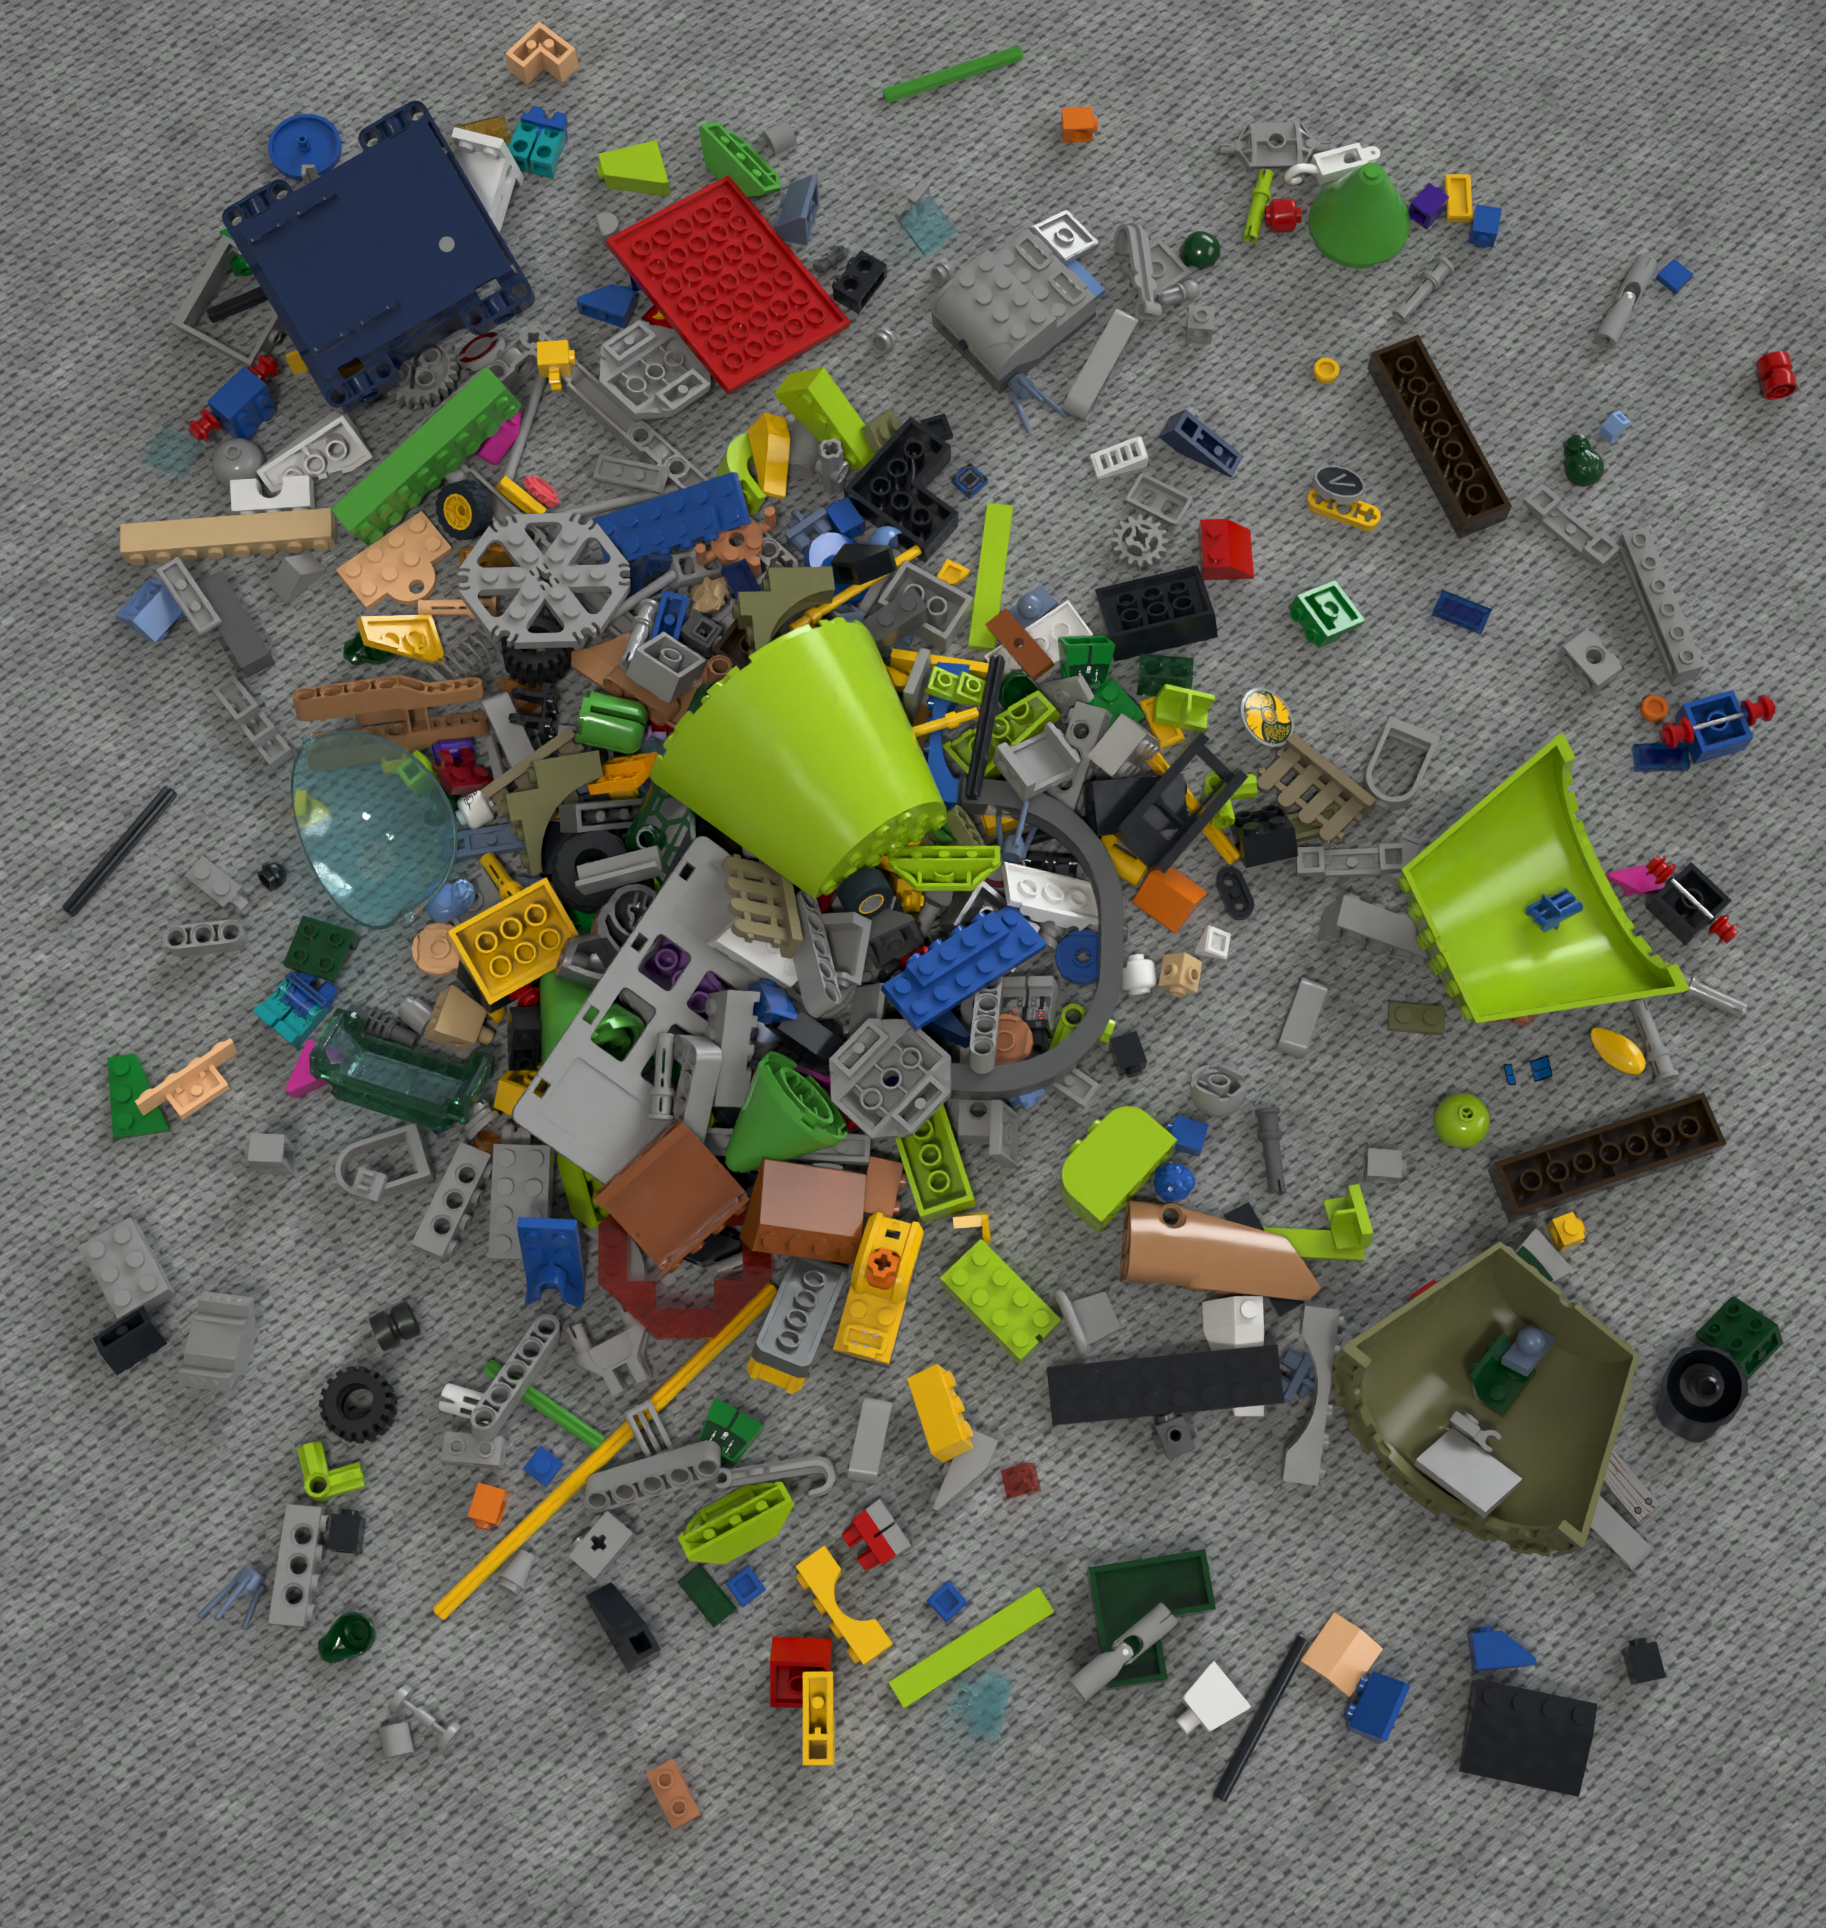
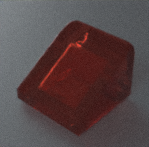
(1020, 1480)

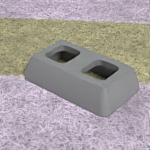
(1163, 494)
(699, 570)

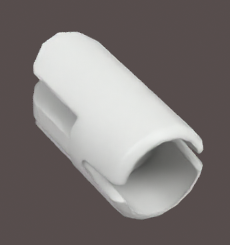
(457, 1400)

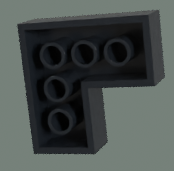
(894, 489)

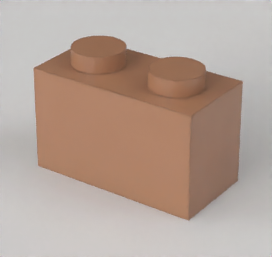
(882, 1186)

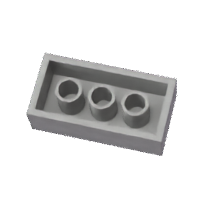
(519, 1189)

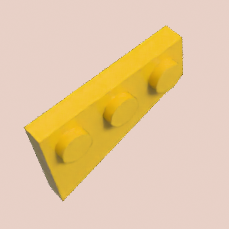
(403, 635)

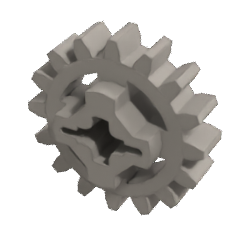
(1132, 550)

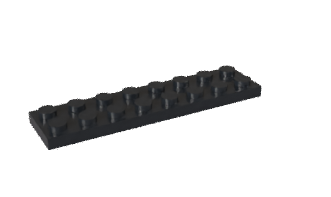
(1165, 1385)

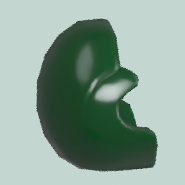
(1200, 250)

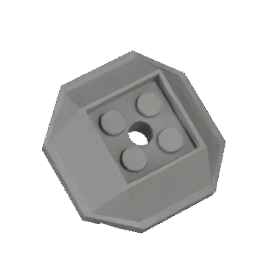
(651, 372)
(874, 1055)

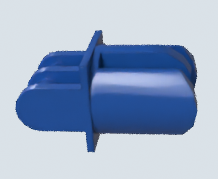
(1553, 910)

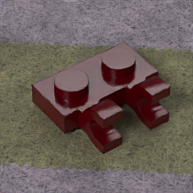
(465, 776)

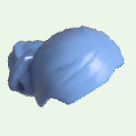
(885, 536)
(452, 901)

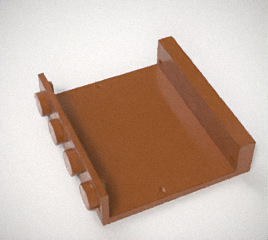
(672, 1196)

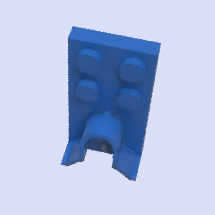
(552, 1258)

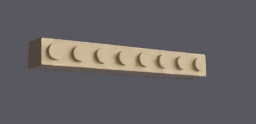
(228, 536)

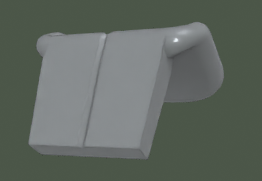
(1088, 1319)

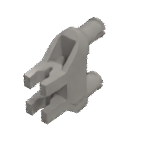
(611, 1355)

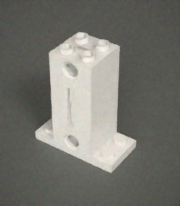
(488, 169)

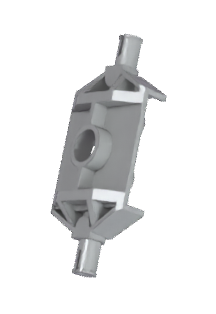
(1257, 152)

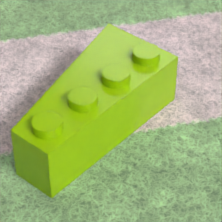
(826, 413)
(1012, 726)

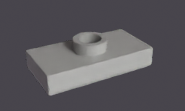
(1067, 691)

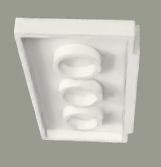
(1059, 622)
(1050, 896)

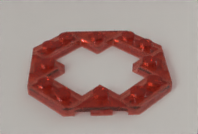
(678, 1324)

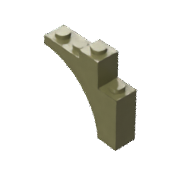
(783, 595)
(533, 808)

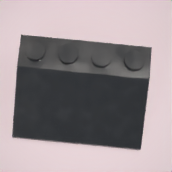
(1157, 613)
(1527, 1737)

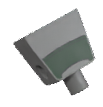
(1544, 1257)

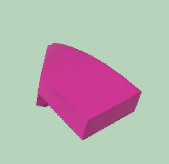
(1635, 881)

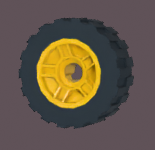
(464, 509)

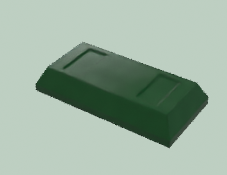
(706, 1595)

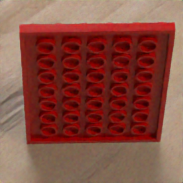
(727, 284)

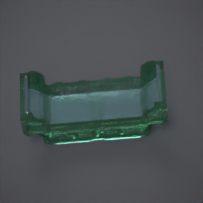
(397, 1078)

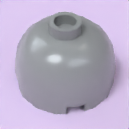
(237, 460)
(1218, 1090)

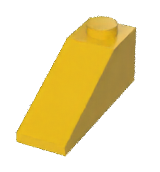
(770, 452)
(818, 1719)

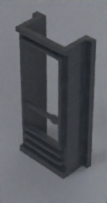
(1146, 841)

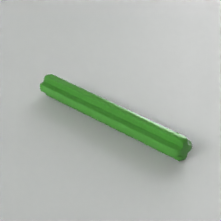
(552, 1410)

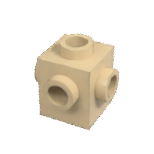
(1180, 974)

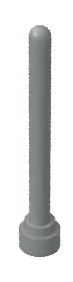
(634, 600)

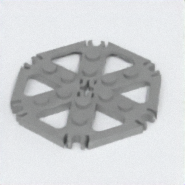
(535, 594)

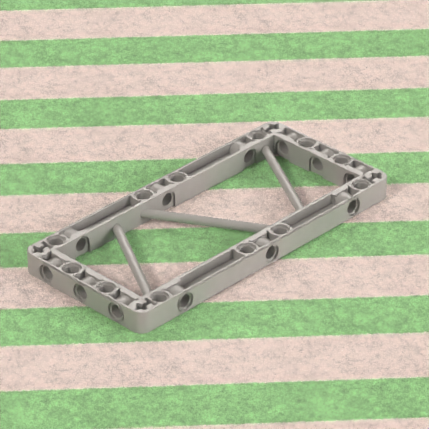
(584, 389)

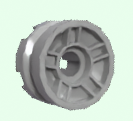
(482, 1119)

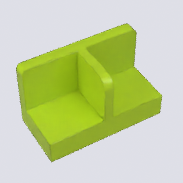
(1182, 708)
(1349, 1220)

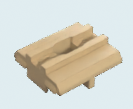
(708, 595)

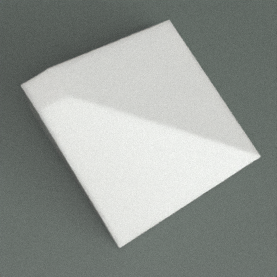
(1213, 943)

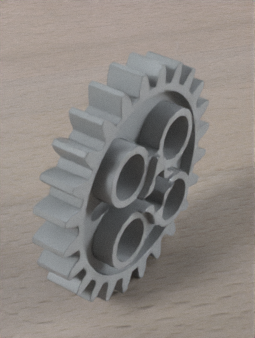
(439, 373)

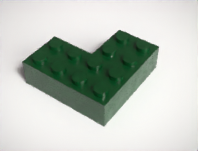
(1131, 1589)

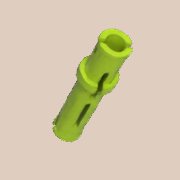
(1260, 196)

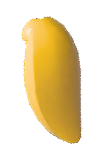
(1618, 1051)

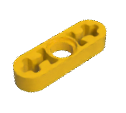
(1332, 513)

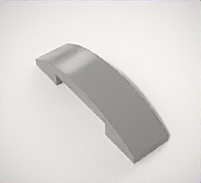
(1568, 529)
(1352, 862)

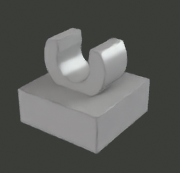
(369, 1185)

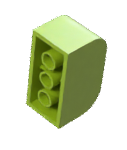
(1113, 1164)

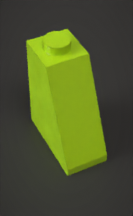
(634, 169)

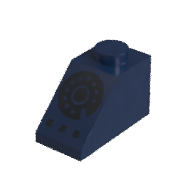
(646, 571)

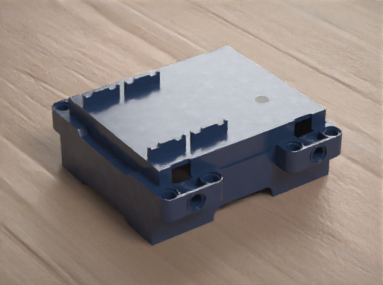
(378, 257)

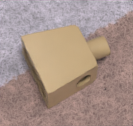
(457, 1021)

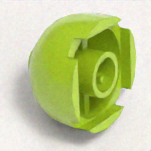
(1459, 1130)

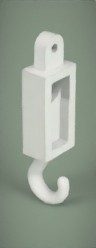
(1330, 164)

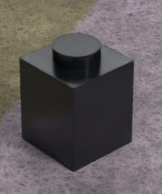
(1128, 1054)
(346, 1532)
(1643, 1661)

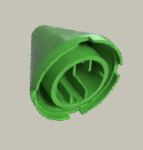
(1360, 218)
(561, 1003)
(782, 1117)

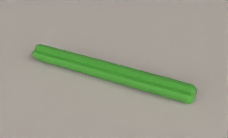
(952, 74)

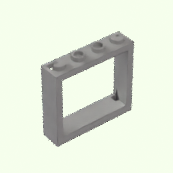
(201, 294)

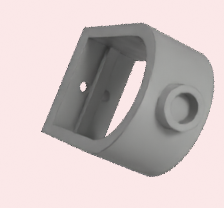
(1410, 736)
(416, 1149)

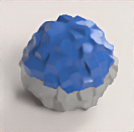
(1173, 1183)

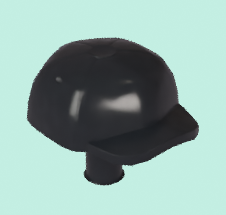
(1700, 1392)

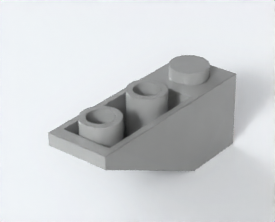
(963, 1471)

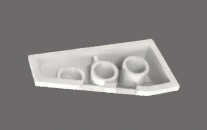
(323, 449)
(1232, 1325)

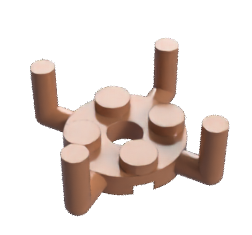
(750, 549)

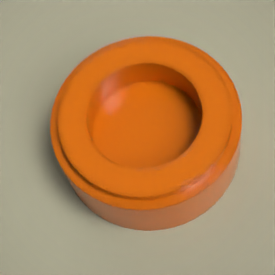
(1654, 708)

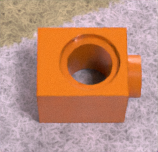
(1078, 124)
(488, 1506)

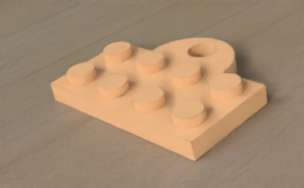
(397, 564)

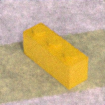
(941, 1413)

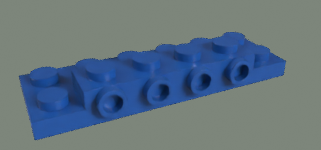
(677, 519)
(962, 965)

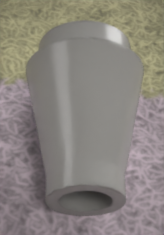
(516, 1573)

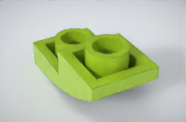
(959, 689)

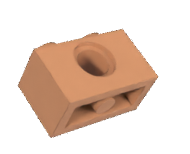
(673, 1794)

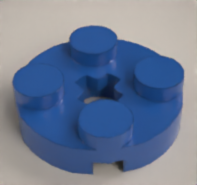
(1072, 946)

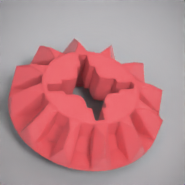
(541, 490)

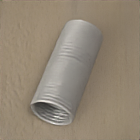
(802, 452)

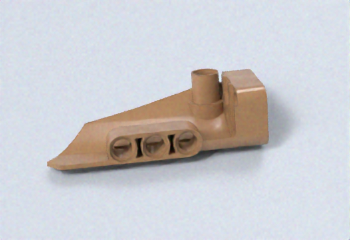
(602, 667)
(1209, 1255)

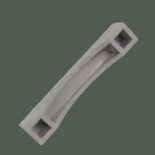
(1303, 1455)

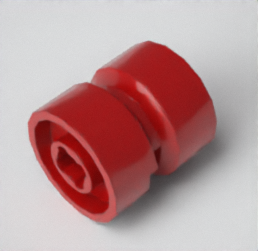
(1776, 375)

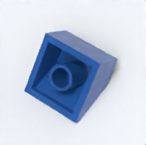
(1376, 1706)

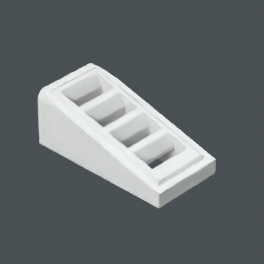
(1122, 466)

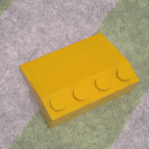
(513, 940)

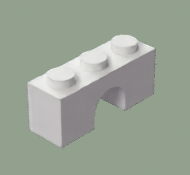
(295, 495)

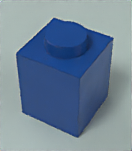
(1484, 226)
(845, 518)
(1189, 1134)

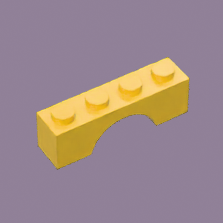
(865, 1638)

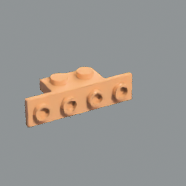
(191, 1086)

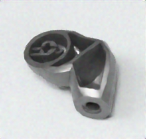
(589, 955)

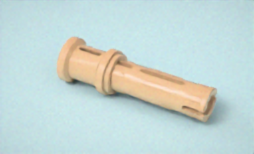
(428, 607)

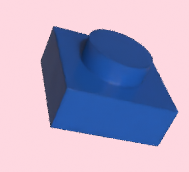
(543, 1466)

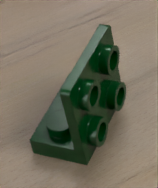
(320, 948)
(1743, 1334)
(1495, 1383)

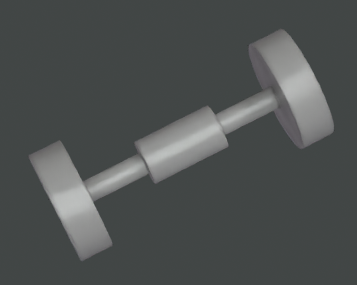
(401, 1699)

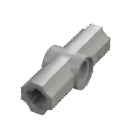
(832, 466)

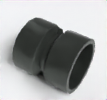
(393, 1326)

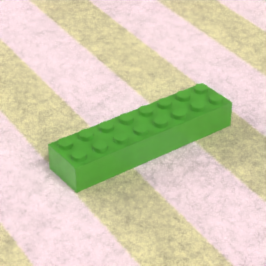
(427, 457)

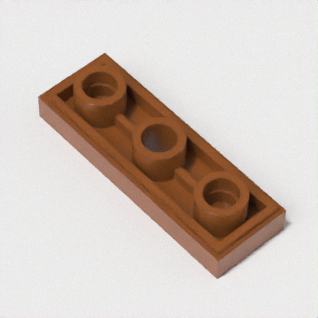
(1010, 636)

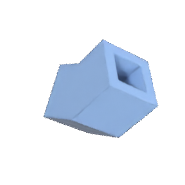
(1614, 426)

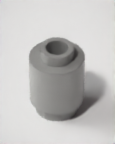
(415, 1014)

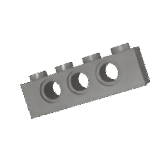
(1098, 722)
(465, 1160)
(296, 1520)

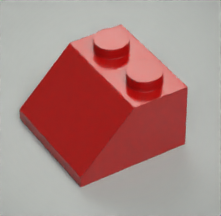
(1224, 550)
(788, 1662)

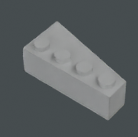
(1374, 927)
(730, 1028)

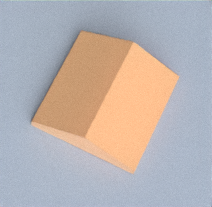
(1341, 1654)

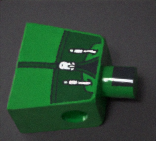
(1086, 657)
(730, 1430)

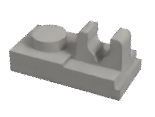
(497, 761)

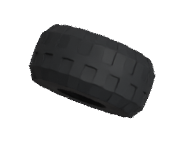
(576, 851)

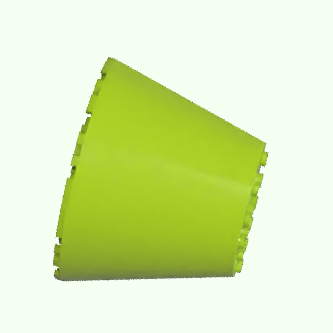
(806, 758)
(1496, 862)

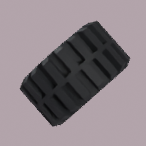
(540, 667)
(341, 1388)

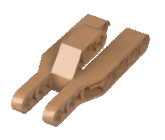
(396, 700)

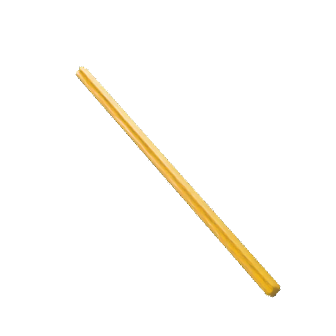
(600, 1457)

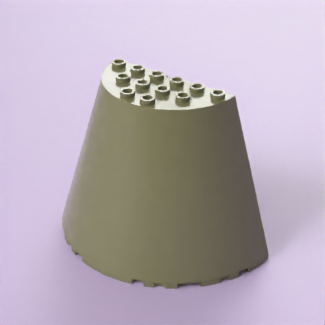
(1558, 1436)

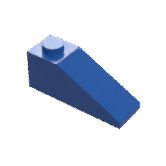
(773, 1003)

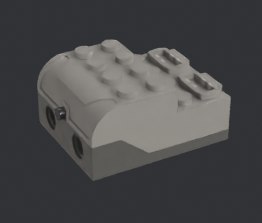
(1012, 309)

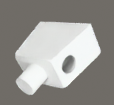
(1211, 1701)

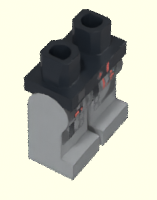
(1034, 1003)

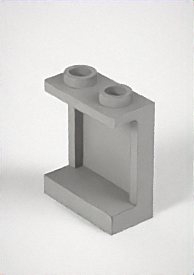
(1037, 762)
(848, 945)

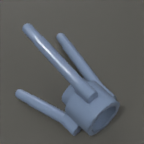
(1023, 389)
(1013, 848)
(244, 1582)

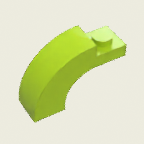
(740, 459)

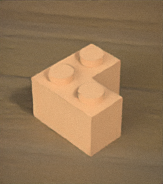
(539, 51)

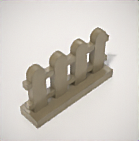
(561, 743)
(1323, 776)
(777, 910)

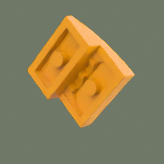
(623, 773)

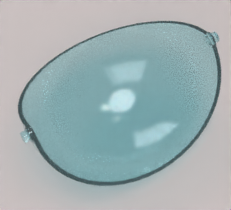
(372, 826)

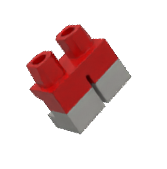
(883, 1547)

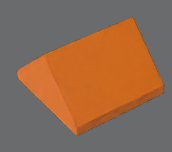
(1169, 898)

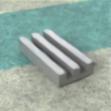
(638, 1409)

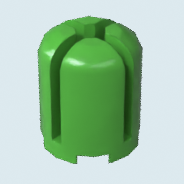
(611, 723)

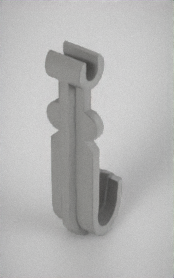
(1133, 241)
(780, 1470)

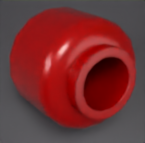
(1282, 215)

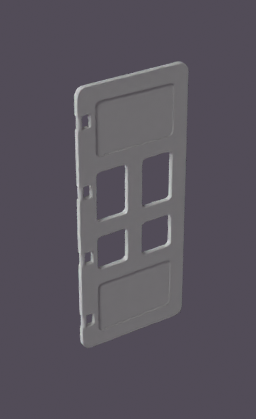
(595, 1103)

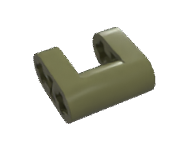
(962, 828)

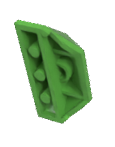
(732, 156)

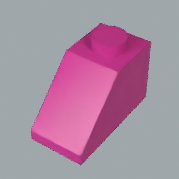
(495, 447)
(301, 1080)

